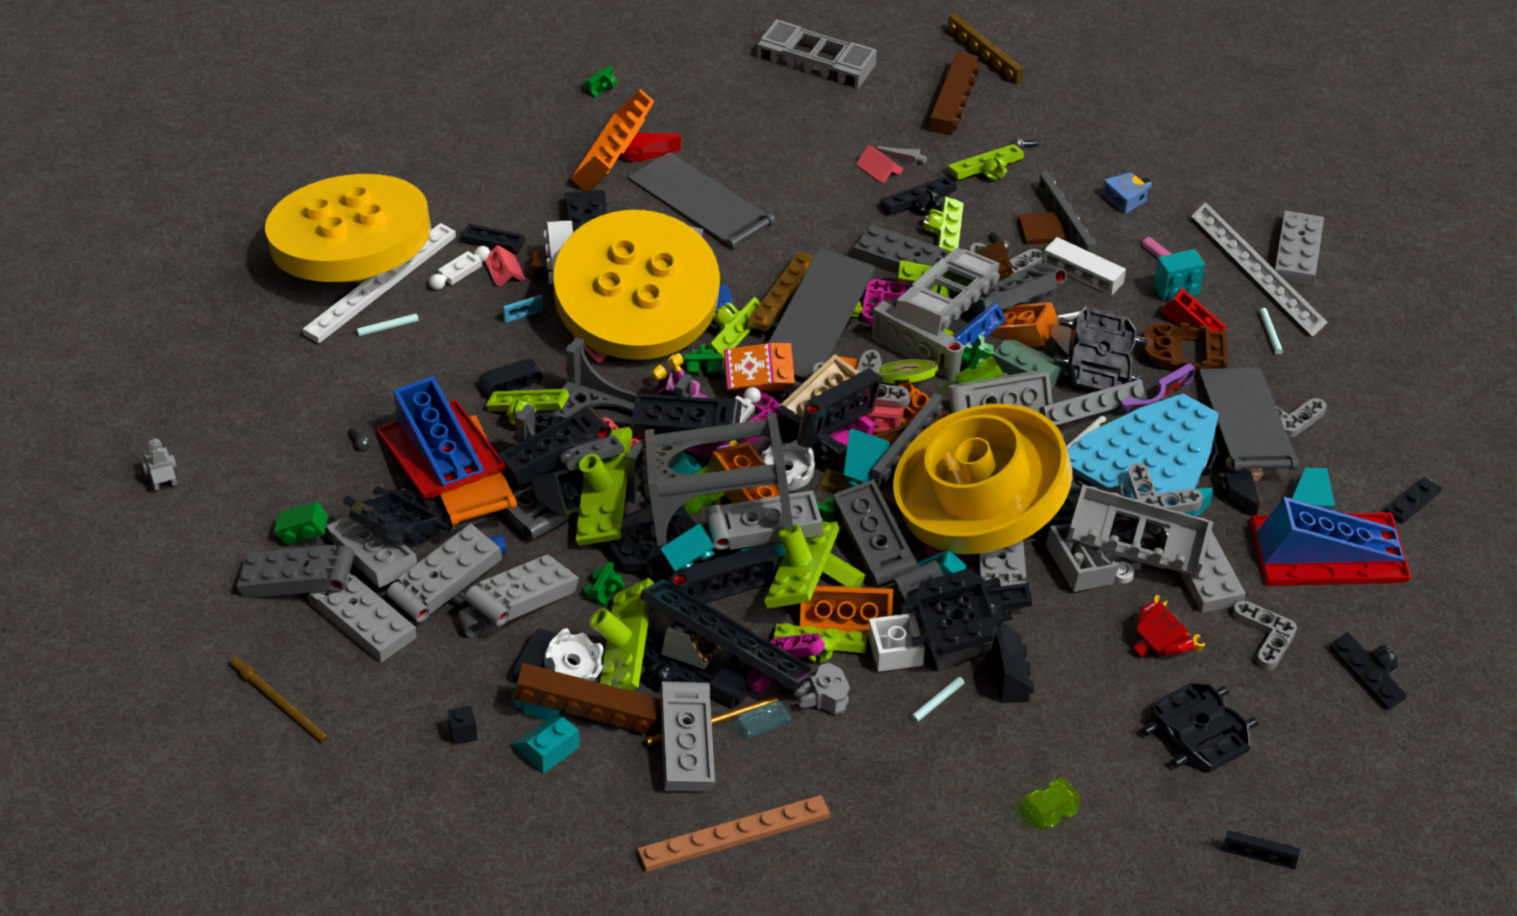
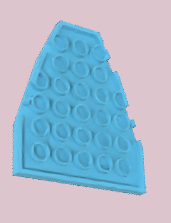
(1166, 437)

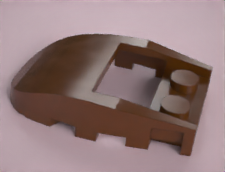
(1165, 346)

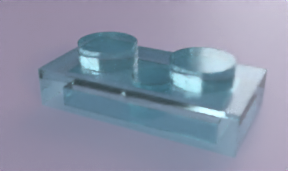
(764, 719)

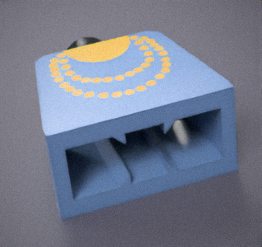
(1126, 191)

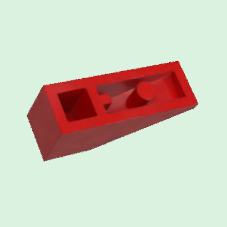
(651, 145)
(1185, 308)

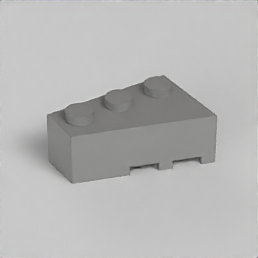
(1079, 563)

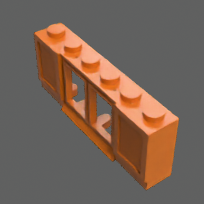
(613, 140)

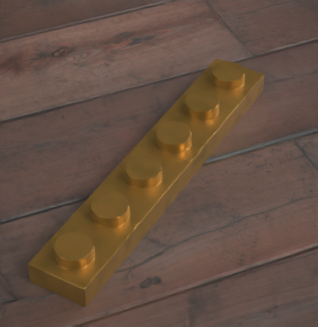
(985, 48)
(781, 293)

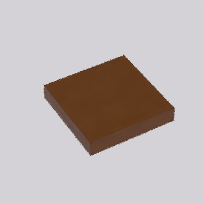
(1041, 228)

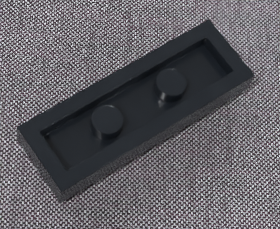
(492, 237)
(1413, 499)
(1261, 849)

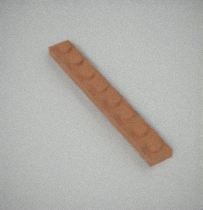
(733, 833)

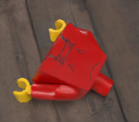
(1163, 632)

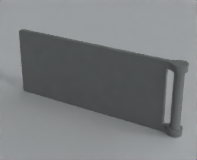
(701, 199)
(821, 309)
(1248, 419)

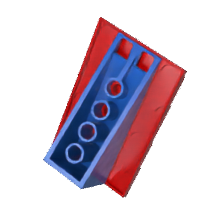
(437, 441)
(1326, 547)

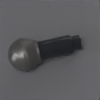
(1025, 143)
(994, 237)
(362, 443)

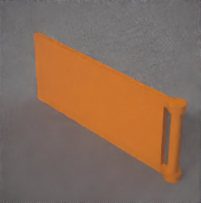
(477, 494)

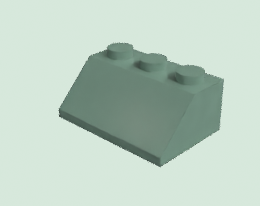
(1018, 358)

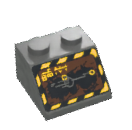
(688, 646)

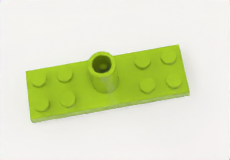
(603, 494)
(801, 565)
(625, 636)

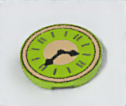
(908, 370)

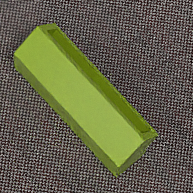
(842, 572)

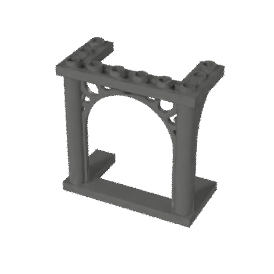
(586, 382)
(672, 489)

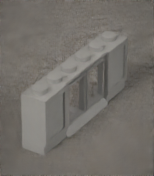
(850, 60)
(935, 311)
(1184, 544)

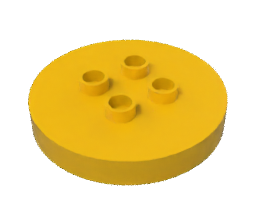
(348, 227)
(636, 284)
(983, 478)

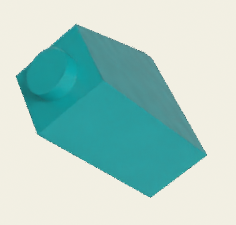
(862, 456)
(1315, 488)

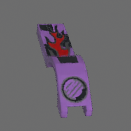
(1165, 387)

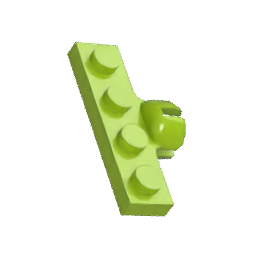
(989, 163)
(946, 223)
(910, 272)
(732, 325)
(516, 400)
(833, 639)

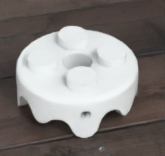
(799, 458)
(578, 648)

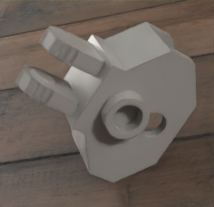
(159, 464)
(825, 690)

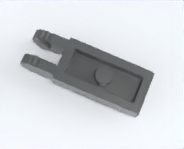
(603, 448)

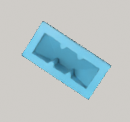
(522, 308)

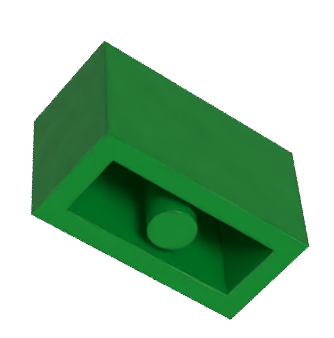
(301, 523)

